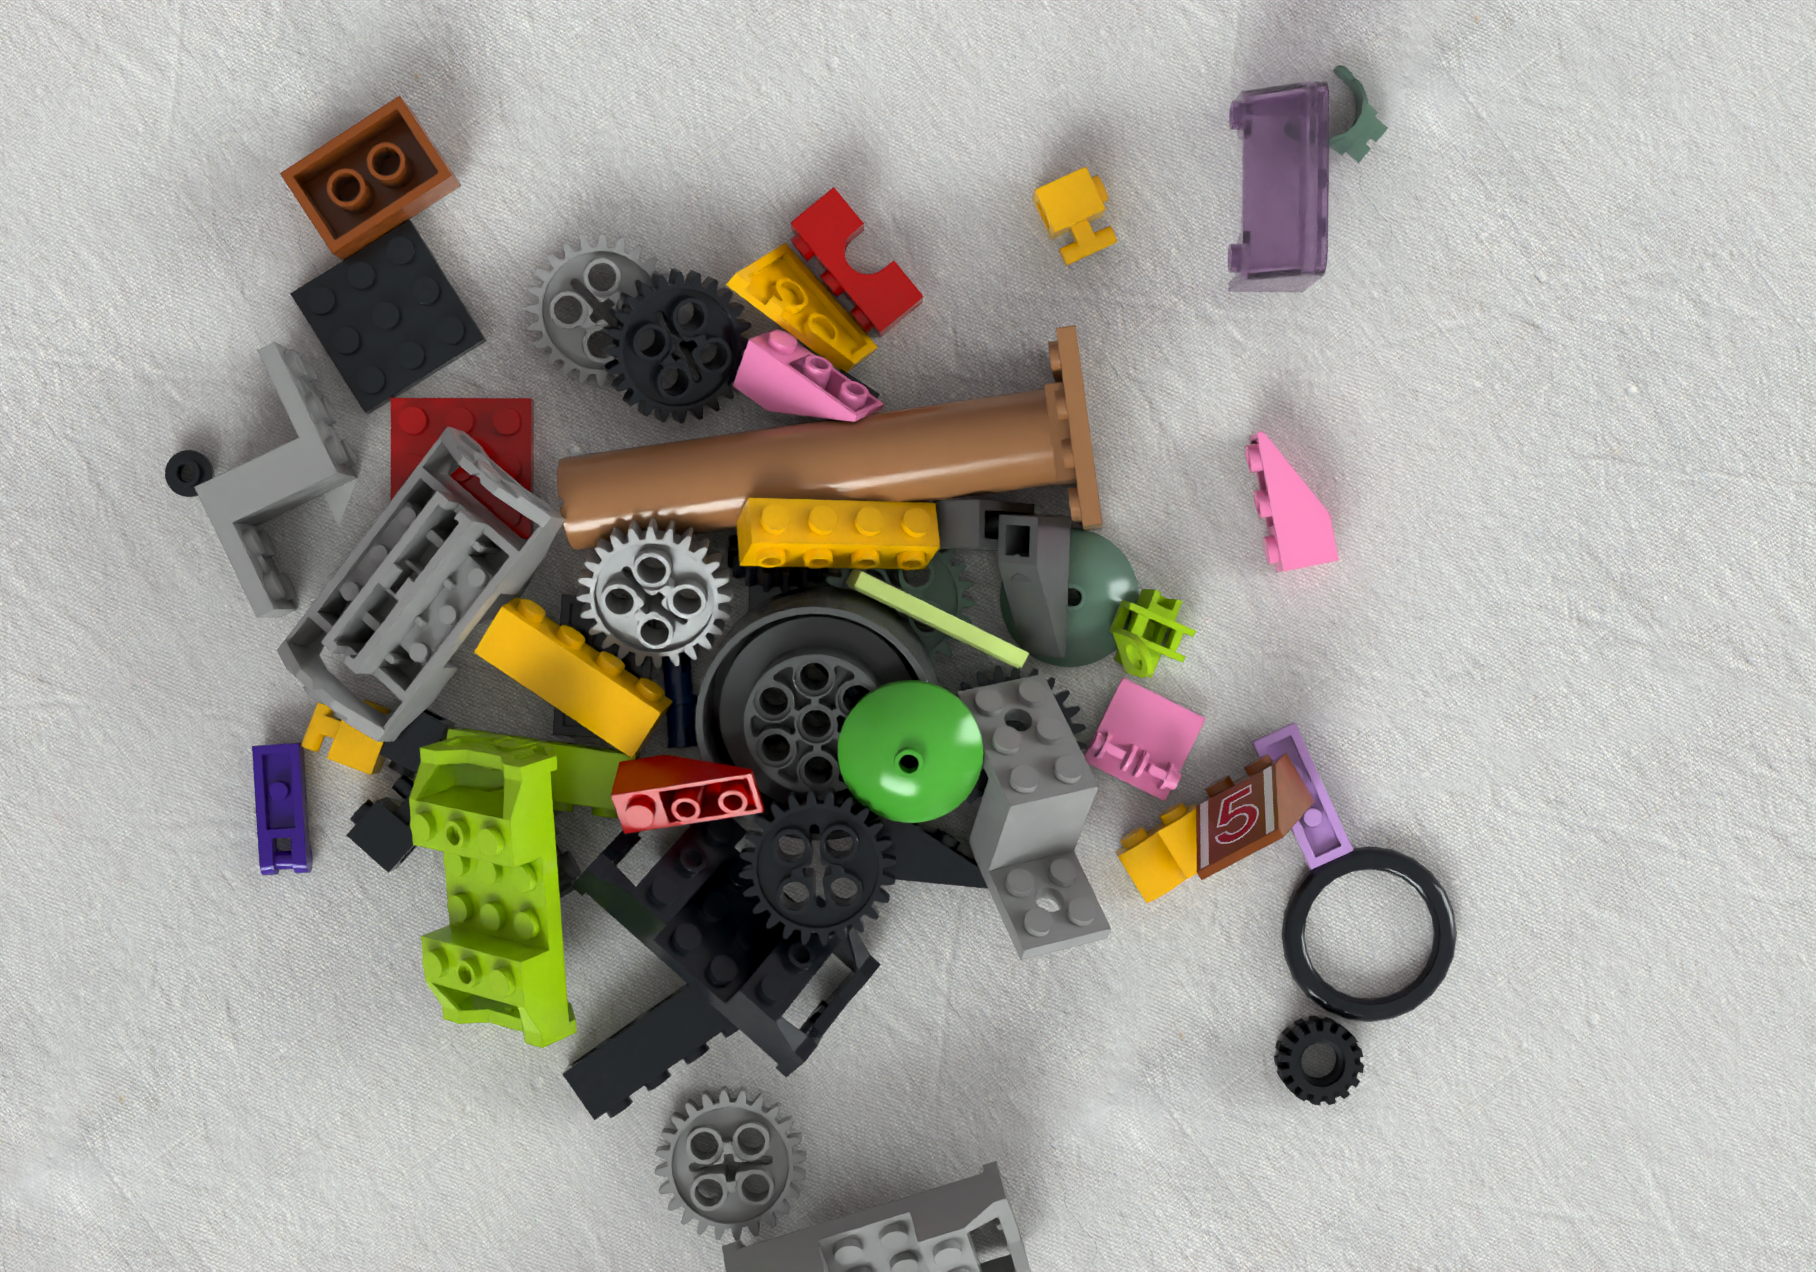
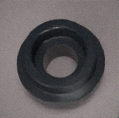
(201, 465)

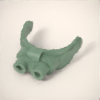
(1365, 123)

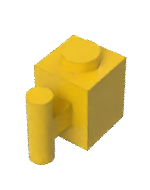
(1070, 206)
(349, 744)

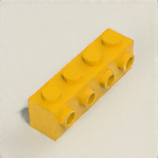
(837, 534)
(573, 675)

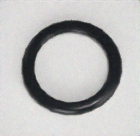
(1377, 1008)

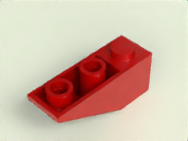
(681, 791)

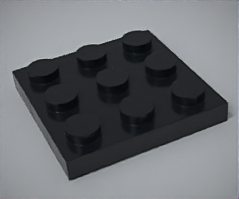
(388, 317)

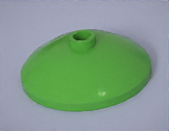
(914, 721)

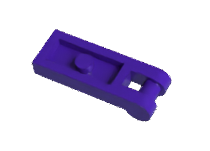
(281, 807)

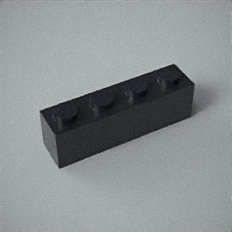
(645, 1051)

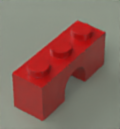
(877, 298)

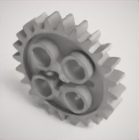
(570, 340)
(626, 619)
(735, 1205)

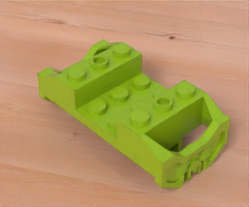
(501, 871)

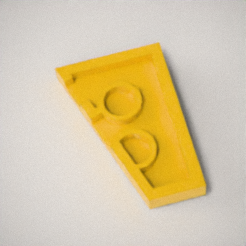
(801, 305)

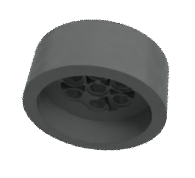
(768, 648)

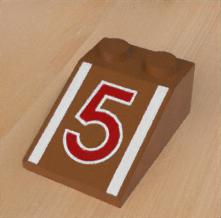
(1248, 812)

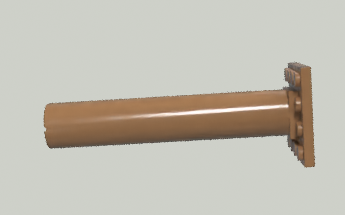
(883, 457)

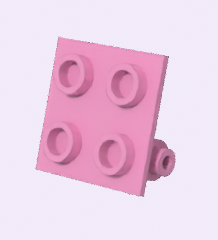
(1144, 739)

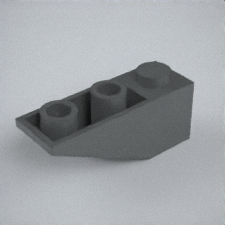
(1035, 578)

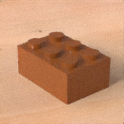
(370, 179)

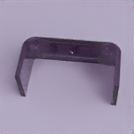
(1282, 187)

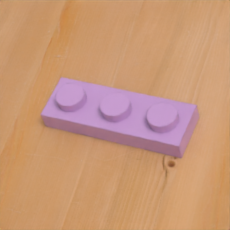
(1319, 829)

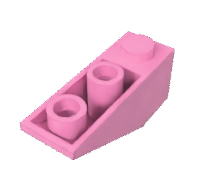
(795, 381)
(1295, 518)

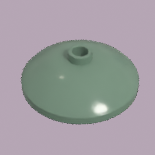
(1103, 580)

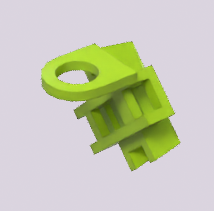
(1141, 641)

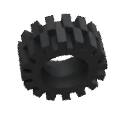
(1318, 1088)

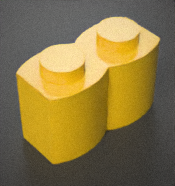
(1163, 855)

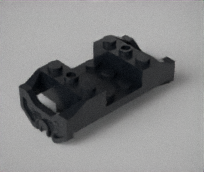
(705, 930)

